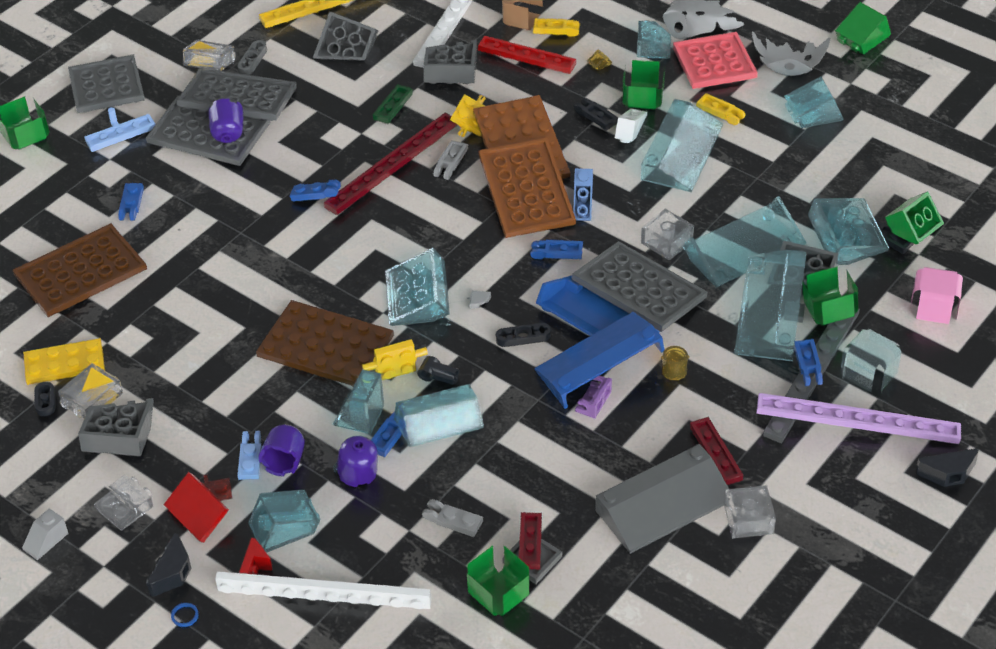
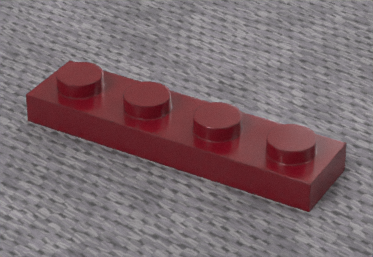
(713, 444)

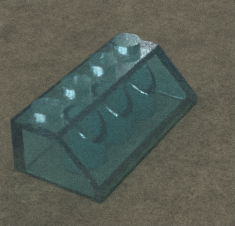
(438, 415)

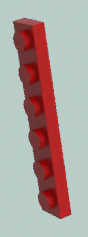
(527, 54)

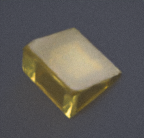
(599, 60)

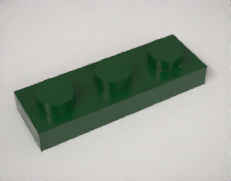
(392, 104)

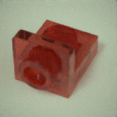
(220, 488)

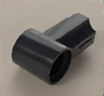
(433, 369)

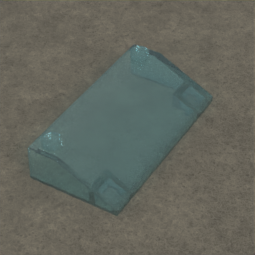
(681, 147)
(725, 251)
(771, 305)

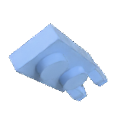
(248, 460)

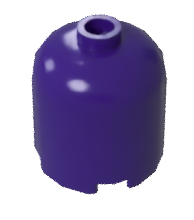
(226, 120)
(282, 450)
(357, 461)

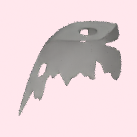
(695, 24)
(787, 62)

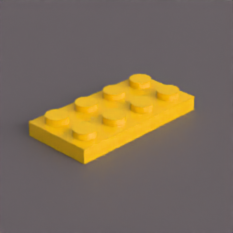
(62, 361)

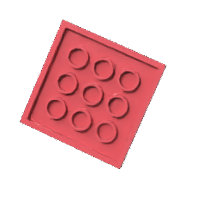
(715, 60)

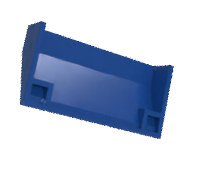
(578, 305)
(598, 354)

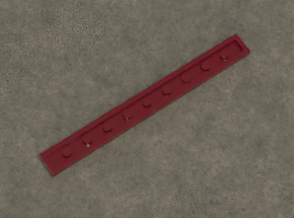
(389, 164)

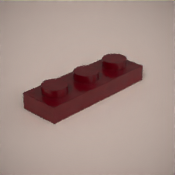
(530, 539)

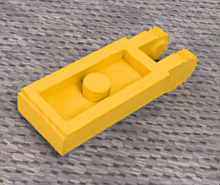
(556, 26)
(720, 109)

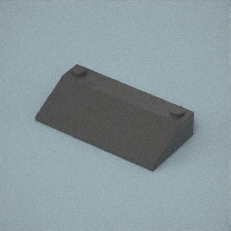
(662, 498)

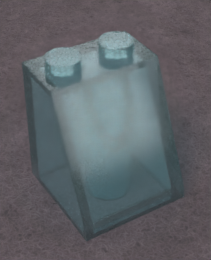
(813, 105)
(362, 403)
(283, 518)

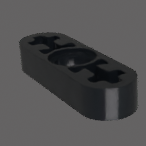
(528, 329)

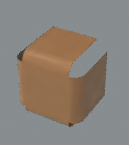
(519, 16)

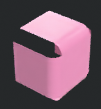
(937, 293)

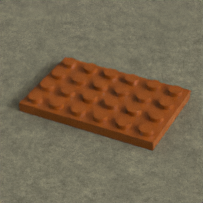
(517, 123)
(526, 187)

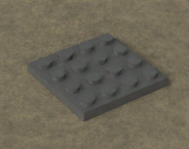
(106, 83)

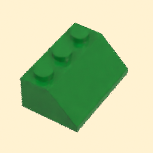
(915, 218)

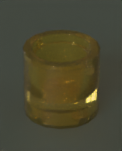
(674, 362)

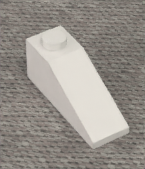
(629, 125)

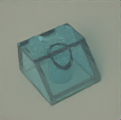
(653, 40)

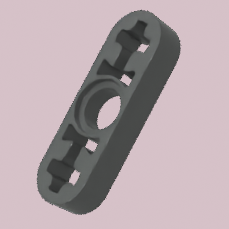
(259, 45)

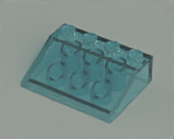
(847, 228)
(417, 290)

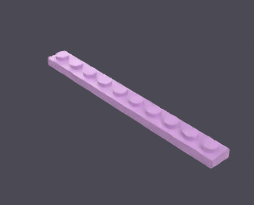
(859, 418)

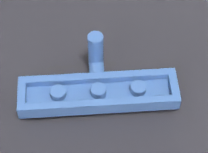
(119, 132)

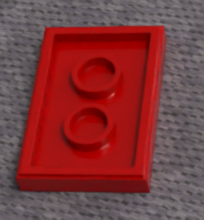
(196, 507)

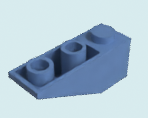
(583, 194)

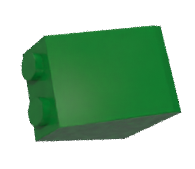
(863, 29)

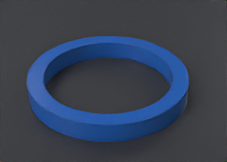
(188, 623)

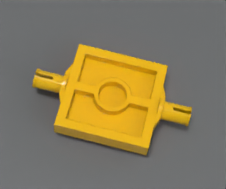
(464, 115)
(395, 359)

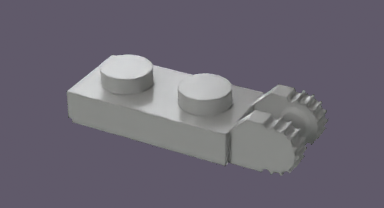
(450, 159)
(452, 518)

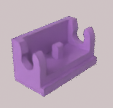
(595, 397)

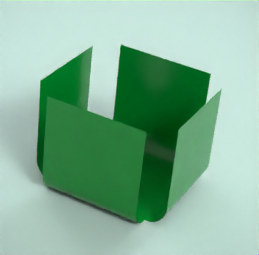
(644, 86)
(18, 126)
(824, 297)
(496, 589)

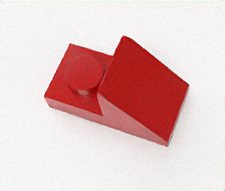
(255, 559)

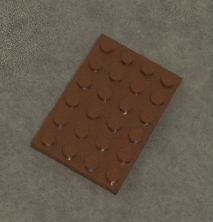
(79, 270)
(323, 342)

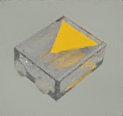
(208, 55)
(89, 389)

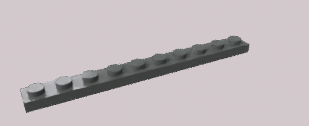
(826, 348)

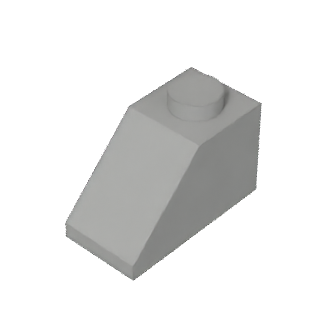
(45, 534)

